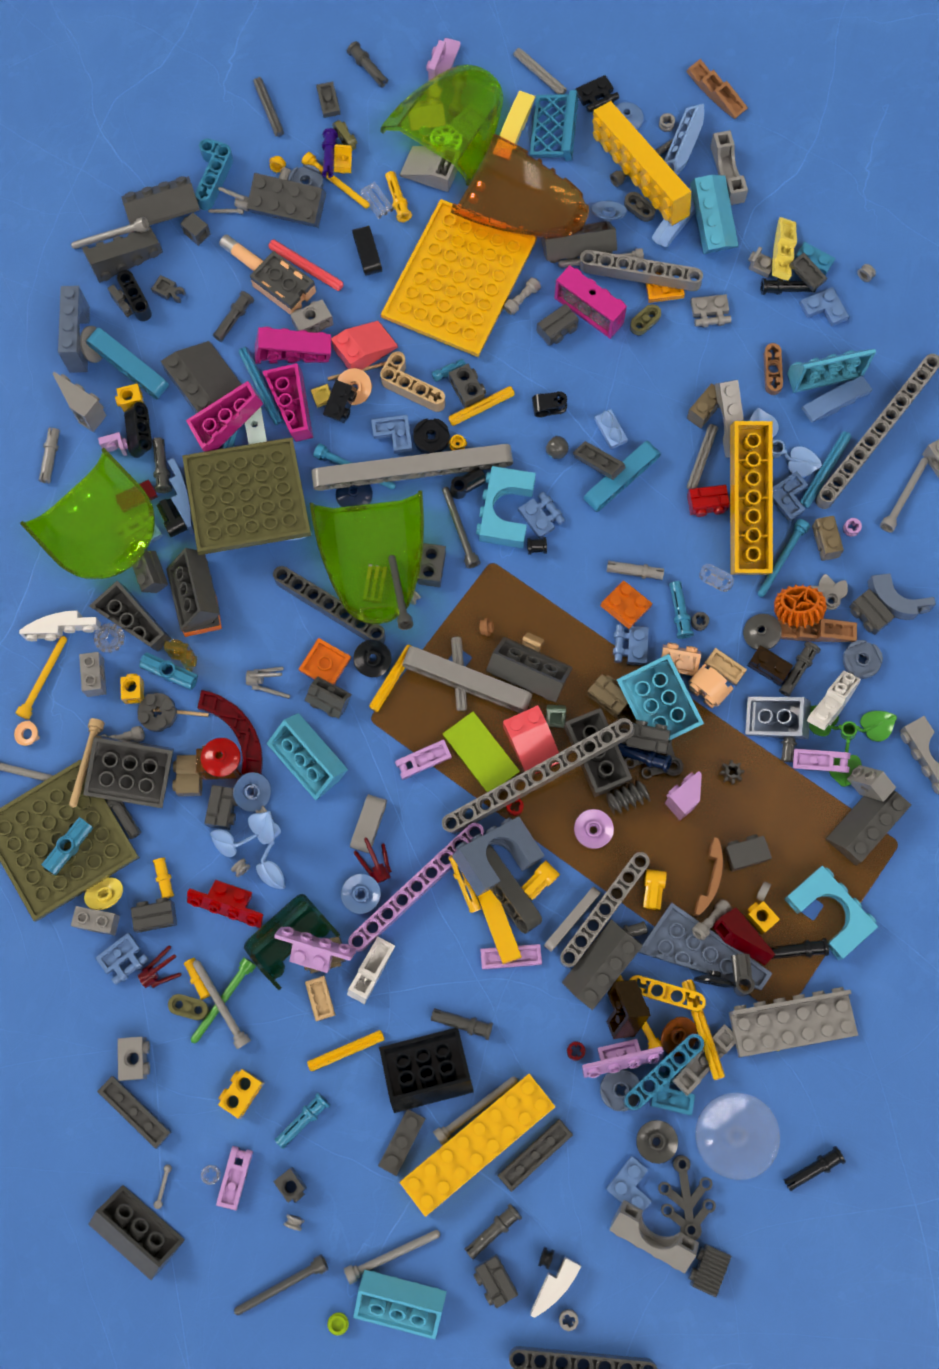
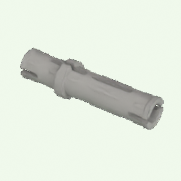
(49, 455)
(635, 570)

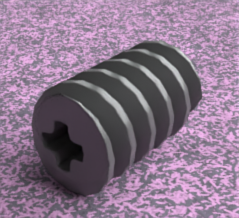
(627, 797)

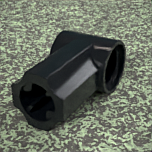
(467, 482)
(172, 520)

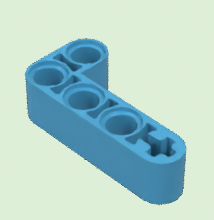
(206, 193)

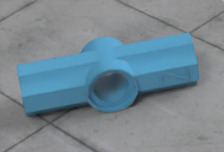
(158, 667)
(58, 856)

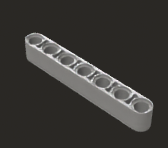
(647, 276)
(467, 679)
(611, 902)

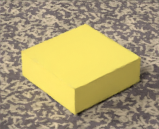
(321, 395)

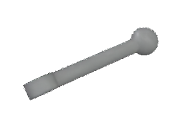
(158, 1204)

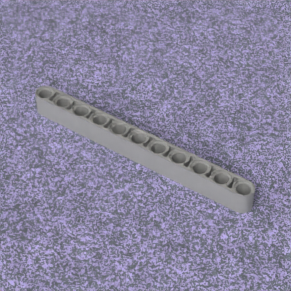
(875, 438)
(411, 467)
(548, 776)

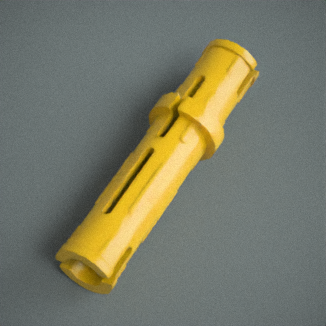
(473, 903)

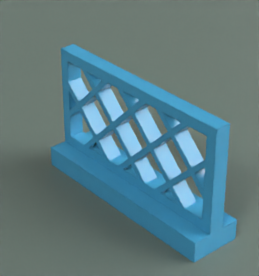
(568, 130)

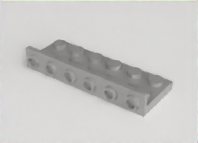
(793, 1022)

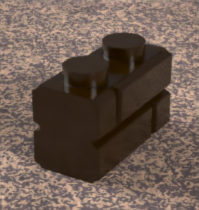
(770, 665)

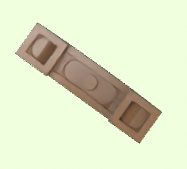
(714, 854)

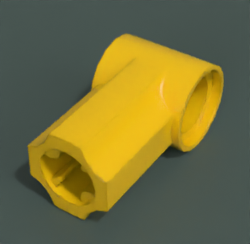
(543, 877)
(654, 885)

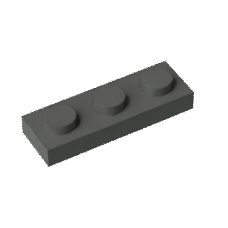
(599, 460)
(401, 1142)

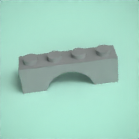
(724, 156)
(730, 403)
(917, 737)
(674, 1250)

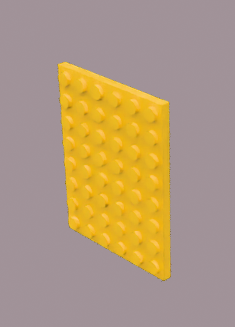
(457, 280)

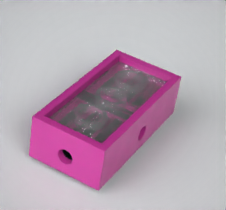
(590, 301)

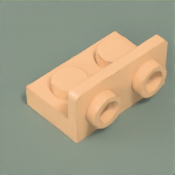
(684, 659)

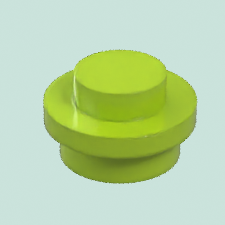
(338, 1323)

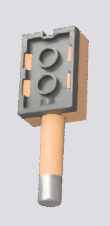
(273, 276)

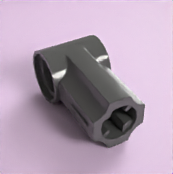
(742, 972)

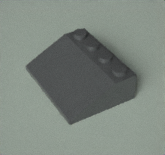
(200, 375)
(128, 771)

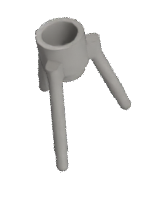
(240, 202)
(256, 677)

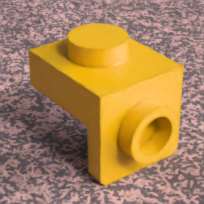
(342, 158)

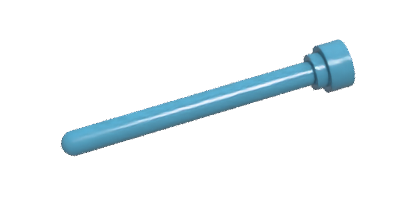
(322, 452)
(800, 528)

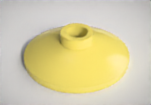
(104, 894)

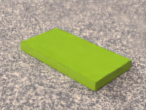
(480, 752)

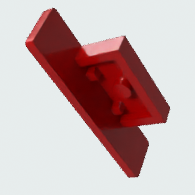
(227, 901)

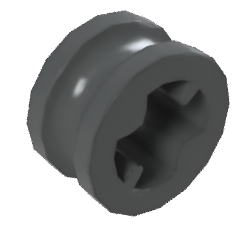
(700, 615)

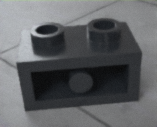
(340, 401)

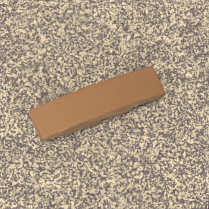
(717, 90)
(825, 631)

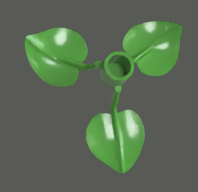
(877, 726)

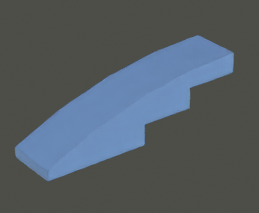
(837, 398)
(181, 500)

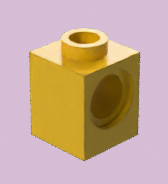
(128, 391)
(135, 696)
(762, 926)

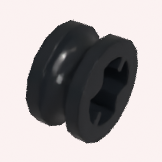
(546, 1258)

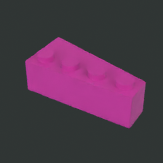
(291, 346)
(290, 395)
(224, 417)

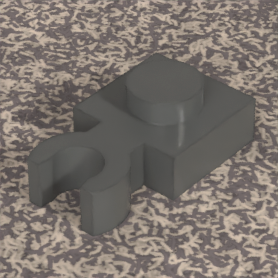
(165, 288)
(118, 296)

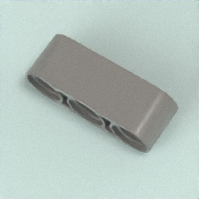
(368, 822)

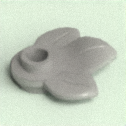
(832, 591)

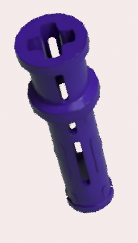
(330, 136)

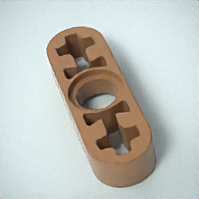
(776, 362)

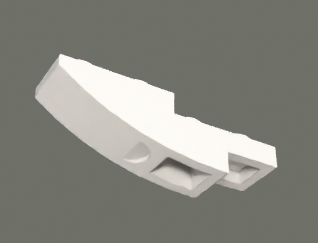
(53, 625)
(834, 701)

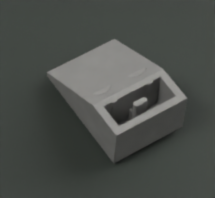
(429, 168)
(83, 405)

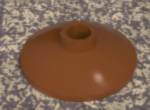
(683, 1027)

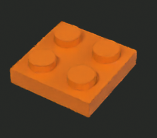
(626, 604)
(324, 662)

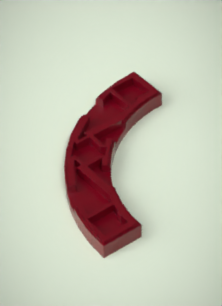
(228, 712)

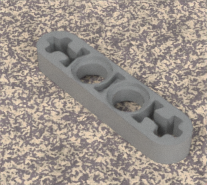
(572, 918)

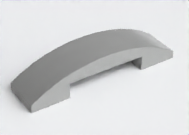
(698, 1067)

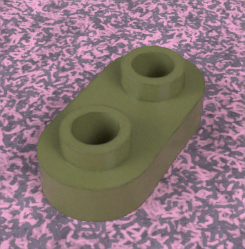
(344, 135)
(644, 320)
(188, 1008)

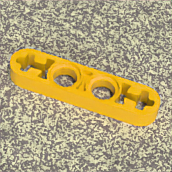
(668, 989)

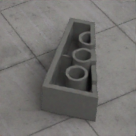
(121, 253)
(127, 612)

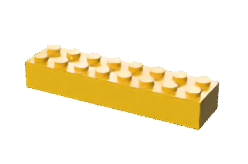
(641, 163)
(751, 498)
(477, 1144)

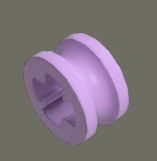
(849, 531)

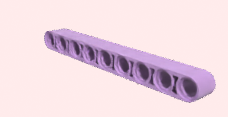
(407, 891)

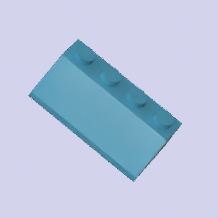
(714, 213)
(306, 756)
(399, 1304)

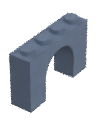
(73, 312)
(512, 836)

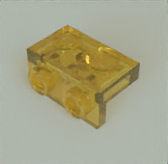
(181, 651)

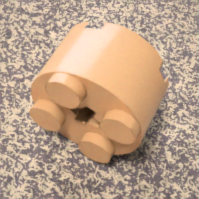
(710, 686)

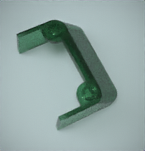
(271, 952)

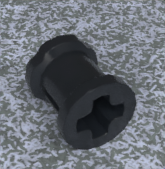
(537, 545)

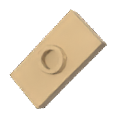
(725, 666)
(320, 998)

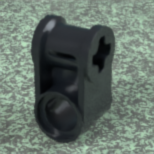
(548, 404)

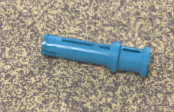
(681, 619)
(309, 1114)

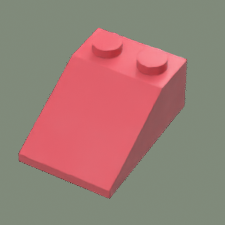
(363, 345)
(530, 738)

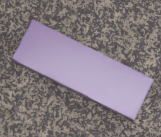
(530, 956)

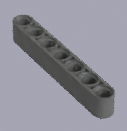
(324, 598)
(573, 1358)

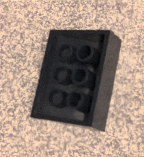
(425, 1070)

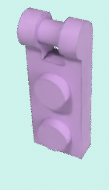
(423, 759)
(820, 760)
(234, 1179)

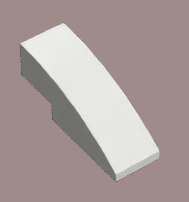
(370, 970)
(555, 1286)

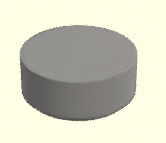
(763, 891)

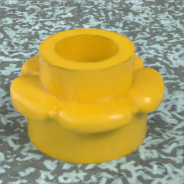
(277, 163)
(457, 439)

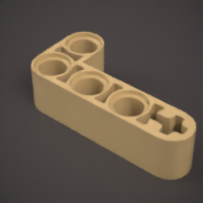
(432, 398)

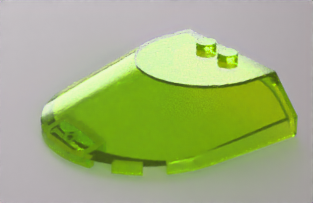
(98, 524)

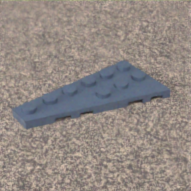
(675, 943)

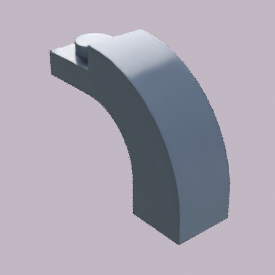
(899, 606)

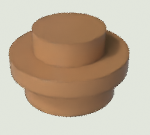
(486, 627)

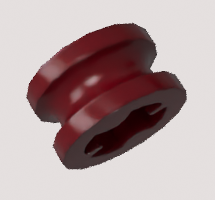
(582, 1051)

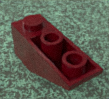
(739, 934)

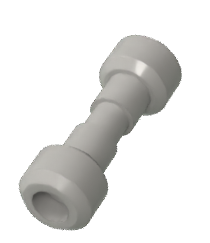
(532, 286)
(136, 734)
(701, 930)

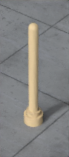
(95, 727)

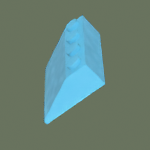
(829, 370)
(661, 697)

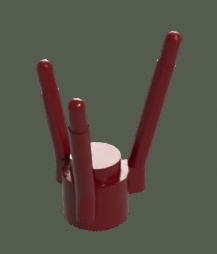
(379, 872)
(150, 975)

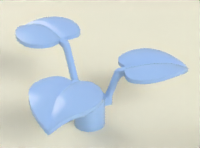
(800, 458)
(266, 831)

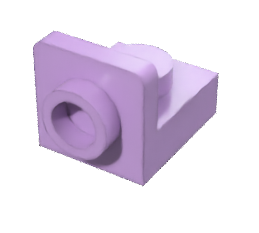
(114, 441)

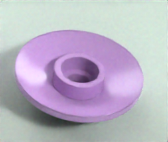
(596, 819)

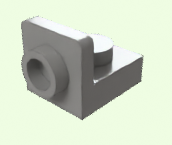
(760, 263)

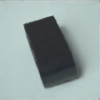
(367, 250)
(132, 288)
(138, 429)

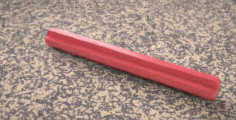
(306, 265)

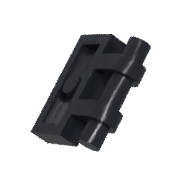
(594, 90)

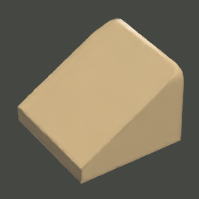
(532, 641)

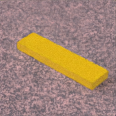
(499, 927)

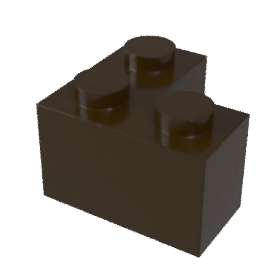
(629, 1009)

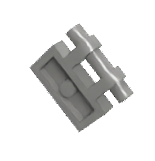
(710, 306)

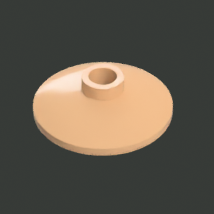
(360, 378)

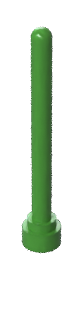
(245, 967)

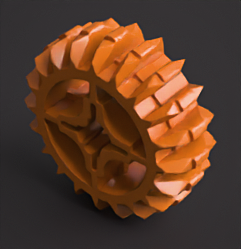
(800, 606)

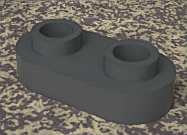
(640, 207)

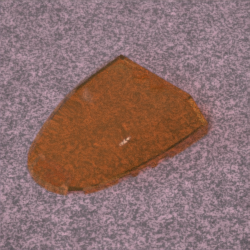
(521, 195)

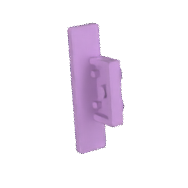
(442, 57)
(313, 951)
(621, 1056)

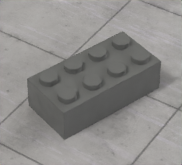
(286, 200)

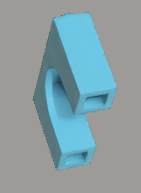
(500, 483)
(857, 923)

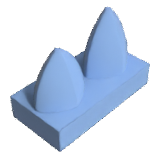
(610, 429)

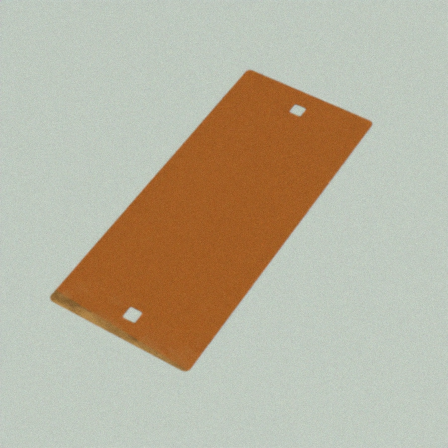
(766, 802)

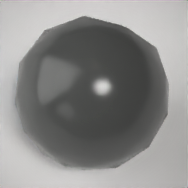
(557, 447)

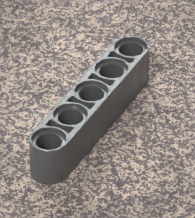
(512, 895)

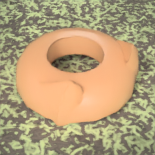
(19, 731)

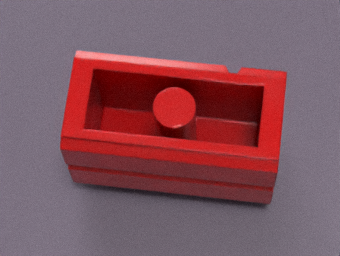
(708, 500)

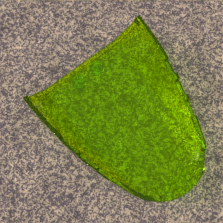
(453, 116)
(368, 535)

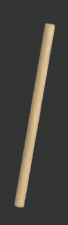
(365, 369)
(187, 713)

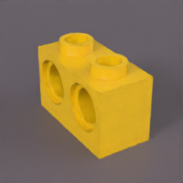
(244, 1096)

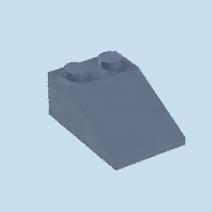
(778, 717)

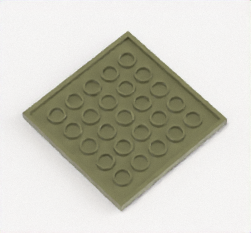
(245, 496)
(30, 833)

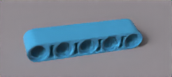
(127, 363)
(635, 465)
(671, 1065)

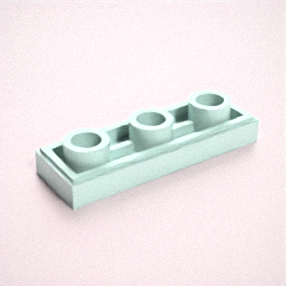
(258, 433)

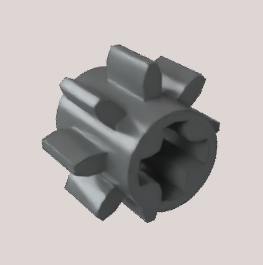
(727, 768)

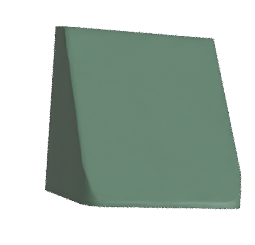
(556, 715)

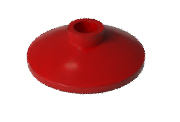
(224, 765)

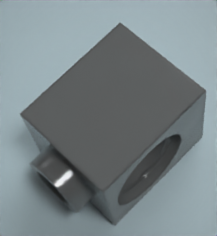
(195, 228)
(281, 1183)

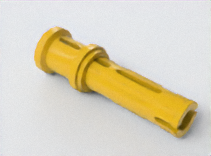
(399, 202)

